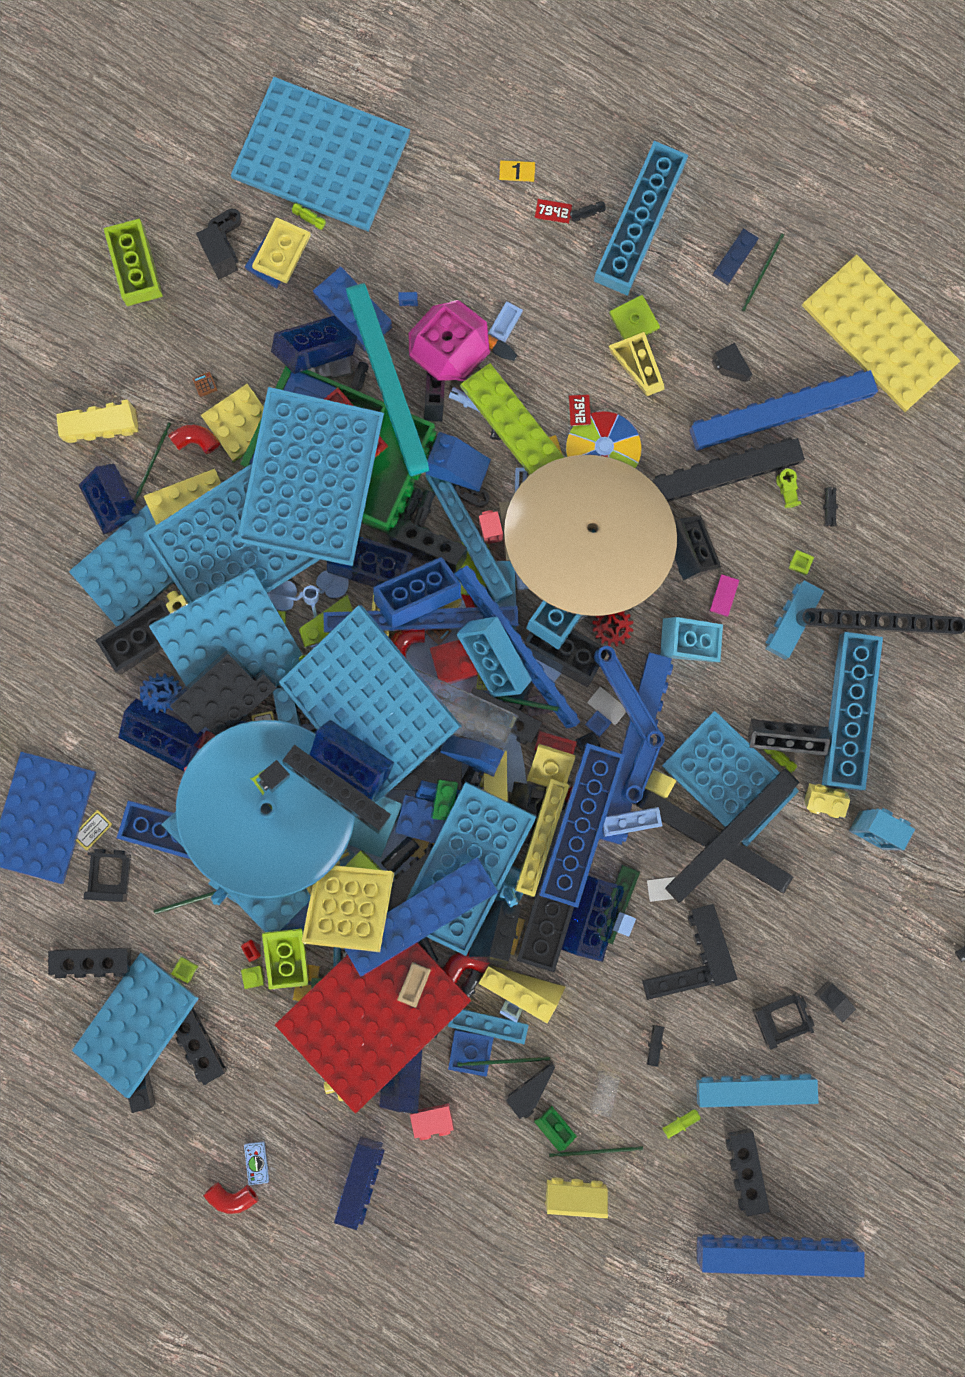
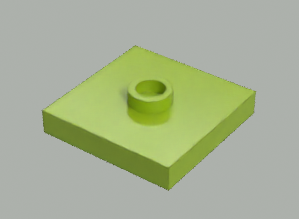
(634, 318)

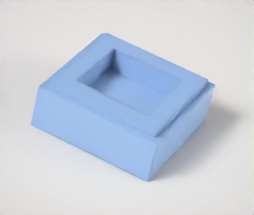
(624, 924)

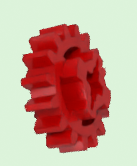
(600, 629)

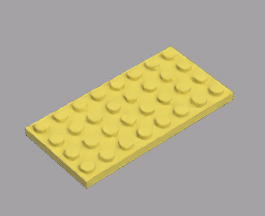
(880, 333)

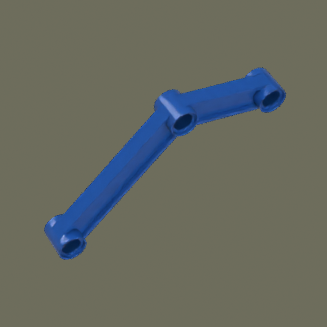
(641, 719)

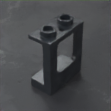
(107, 892)
(768, 1028)

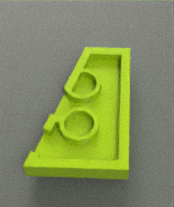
(313, 631)

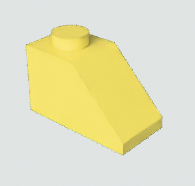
(660, 784)

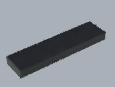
(675, 982)

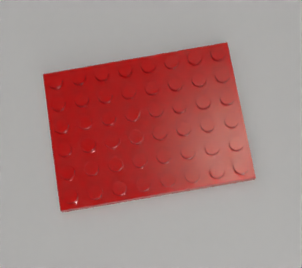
(360, 1031)

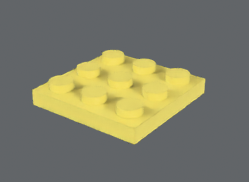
(235, 421)

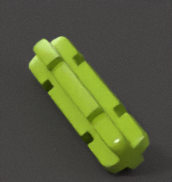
(308, 216)
(782, 759)

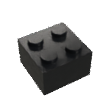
(218, 251)

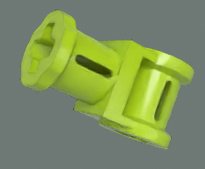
(788, 488)

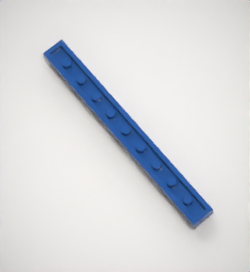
(437, 619)
(536, 671)

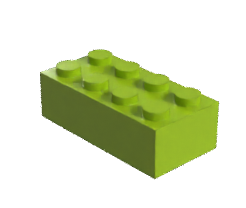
(133, 262)

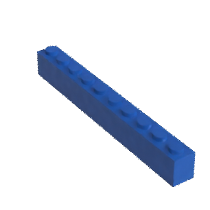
(783, 410)
(650, 690)

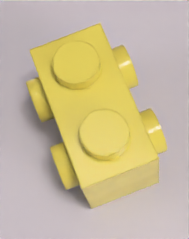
(827, 800)

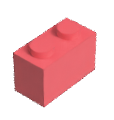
(490, 527)
(432, 1121)

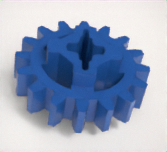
(160, 692)

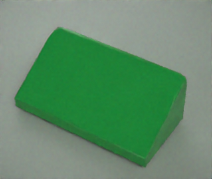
(555, 1129)

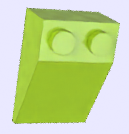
(285, 959)

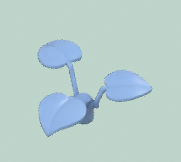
(331, 584)

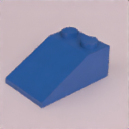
(457, 462)

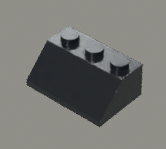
(694, 548)
(528, 798)
(496, 935)

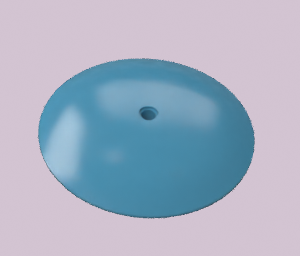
(230, 835)

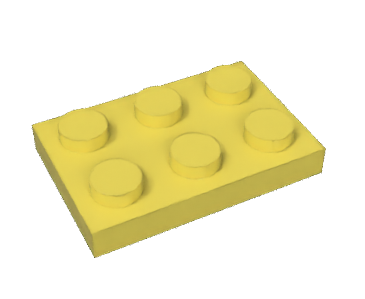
(281, 250)

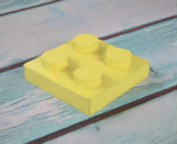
(550, 764)

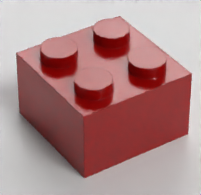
(452, 662)

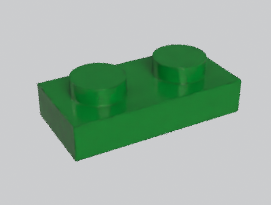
(444, 799)

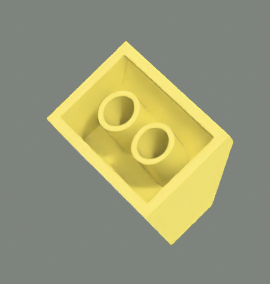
(577, 1198)

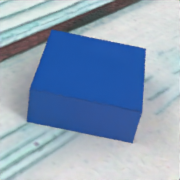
(408, 298)
(598, 723)

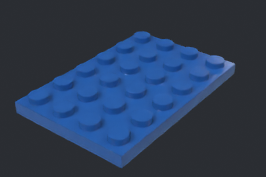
(43, 816)

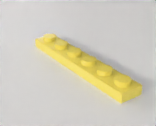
(542, 837)

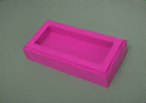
(724, 595)

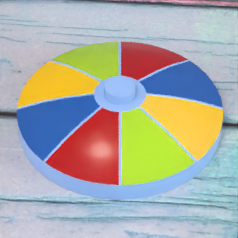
(607, 436)

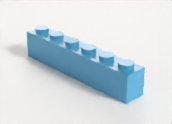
(757, 1091)

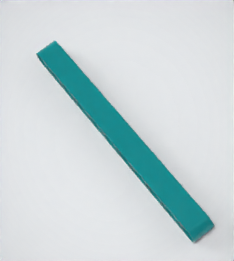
(387, 379)

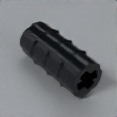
(400, 854)

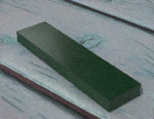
(627, 878)

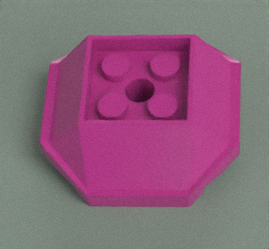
(451, 358)

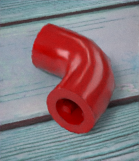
(195, 434)
(404, 638)
(458, 963)
(230, 1202)

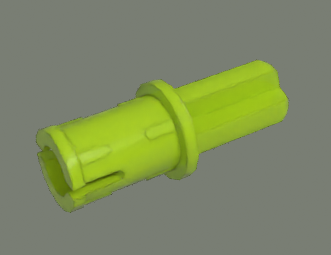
(681, 1123)

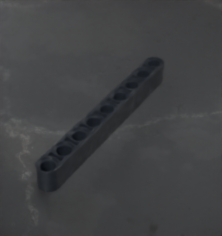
(872, 621)
(704, 834)
(731, 836)

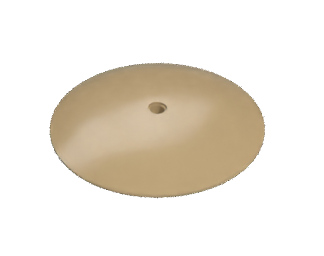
(585, 569)

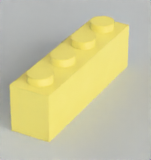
(98, 422)
(526, 992)

